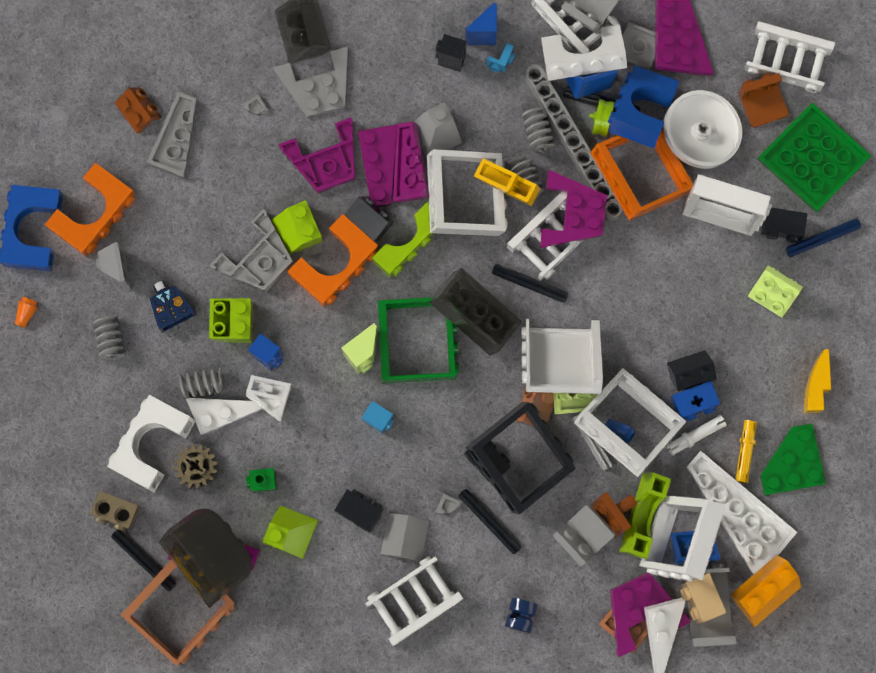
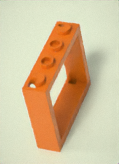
(621, 188)

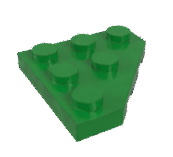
(794, 463)

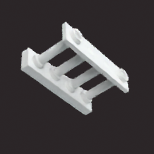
(568, 33)
(784, 38)
(533, 229)
(415, 622)

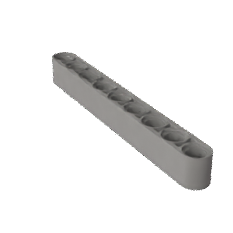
(568, 134)

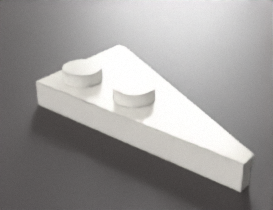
(216, 413)
(662, 626)

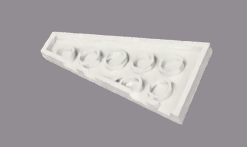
(749, 522)

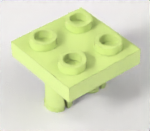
(775, 291)
(571, 402)

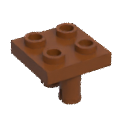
(614, 513)

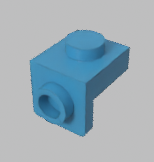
(506, 58)

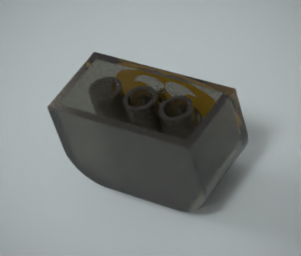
(207, 554)

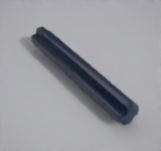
(823, 237)

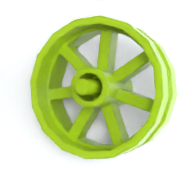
(601, 117)

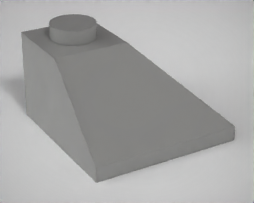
(437, 130)
(114, 265)

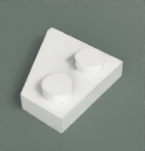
(269, 395)

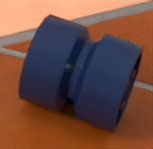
(521, 615)

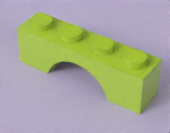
(392, 258)
(650, 494)

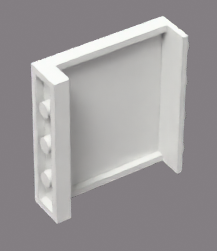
(562, 359)

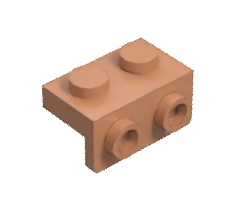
(543, 402)

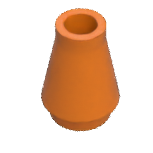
(25, 311)

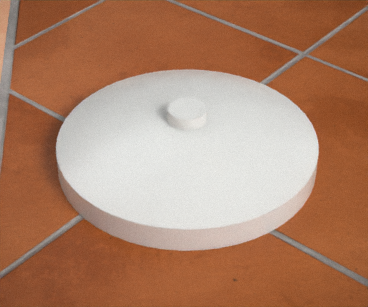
(702, 129)

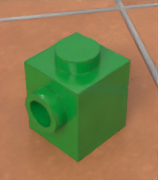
(261, 480)

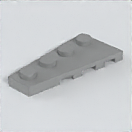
(174, 139)

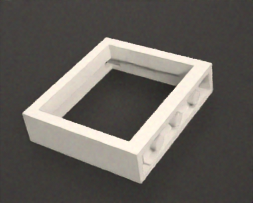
(435, 191)
(731, 196)
(611, 441)
(701, 542)

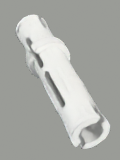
(695, 435)

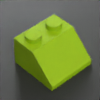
(297, 228)

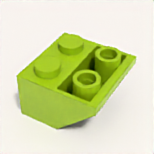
(231, 320)

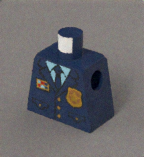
(169, 307)

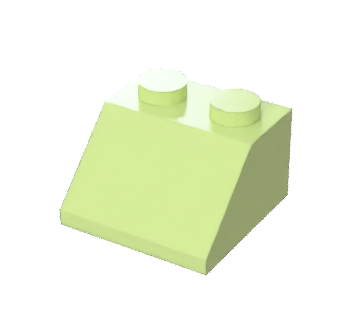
(362, 349)

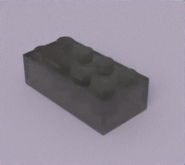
(475, 311)

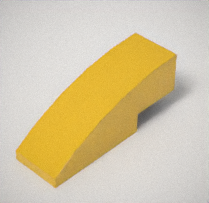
(507, 182)
(818, 383)

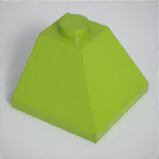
(290, 531)

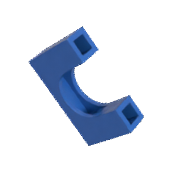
(631, 123)
(22, 202)

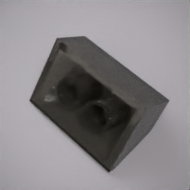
(302, 30)

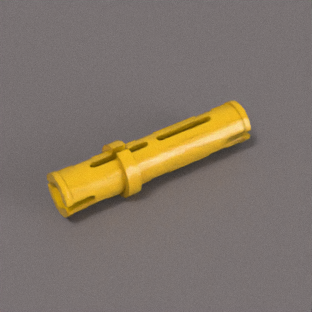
(746, 449)

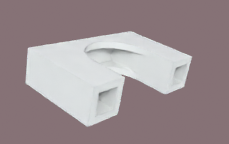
(607, 57)
(152, 415)

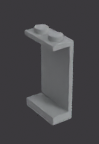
(719, 629)

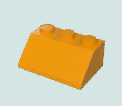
(766, 590)

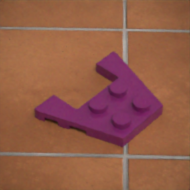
(327, 166)
(583, 212)
(628, 608)

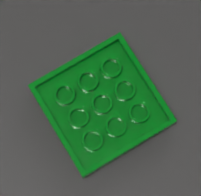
(814, 157)

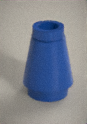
(622, 430)

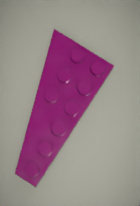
(679, 39)

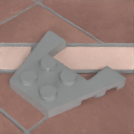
(321, 92)
(263, 263)

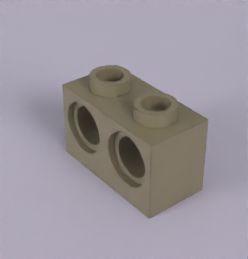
(117, 506)

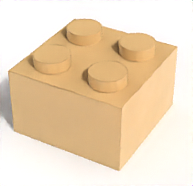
(703, 599)

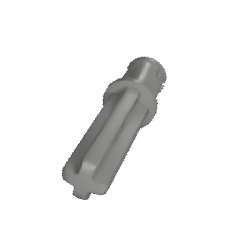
(597, 450)

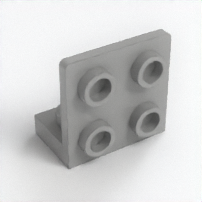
(590, 12)
(584, 534)

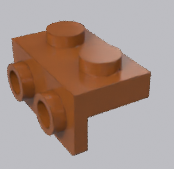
(137, 108)

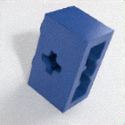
(266, 352)
(705, 393)

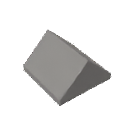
(405, 537)

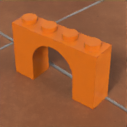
(85, 237)
(324, 287)

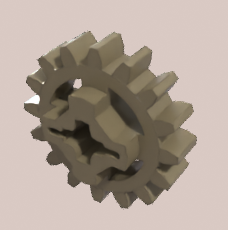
(201, 458)

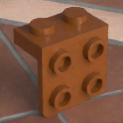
(763, 100)

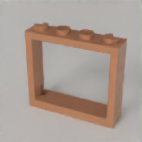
(196, 641)

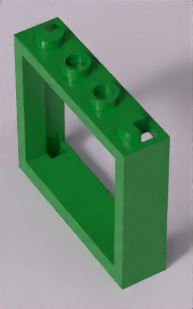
(383, 306)

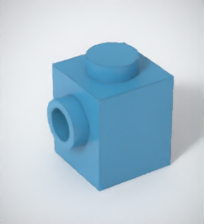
(378, 418)

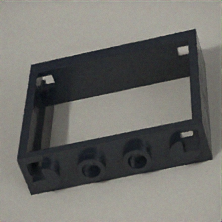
(494, 476)

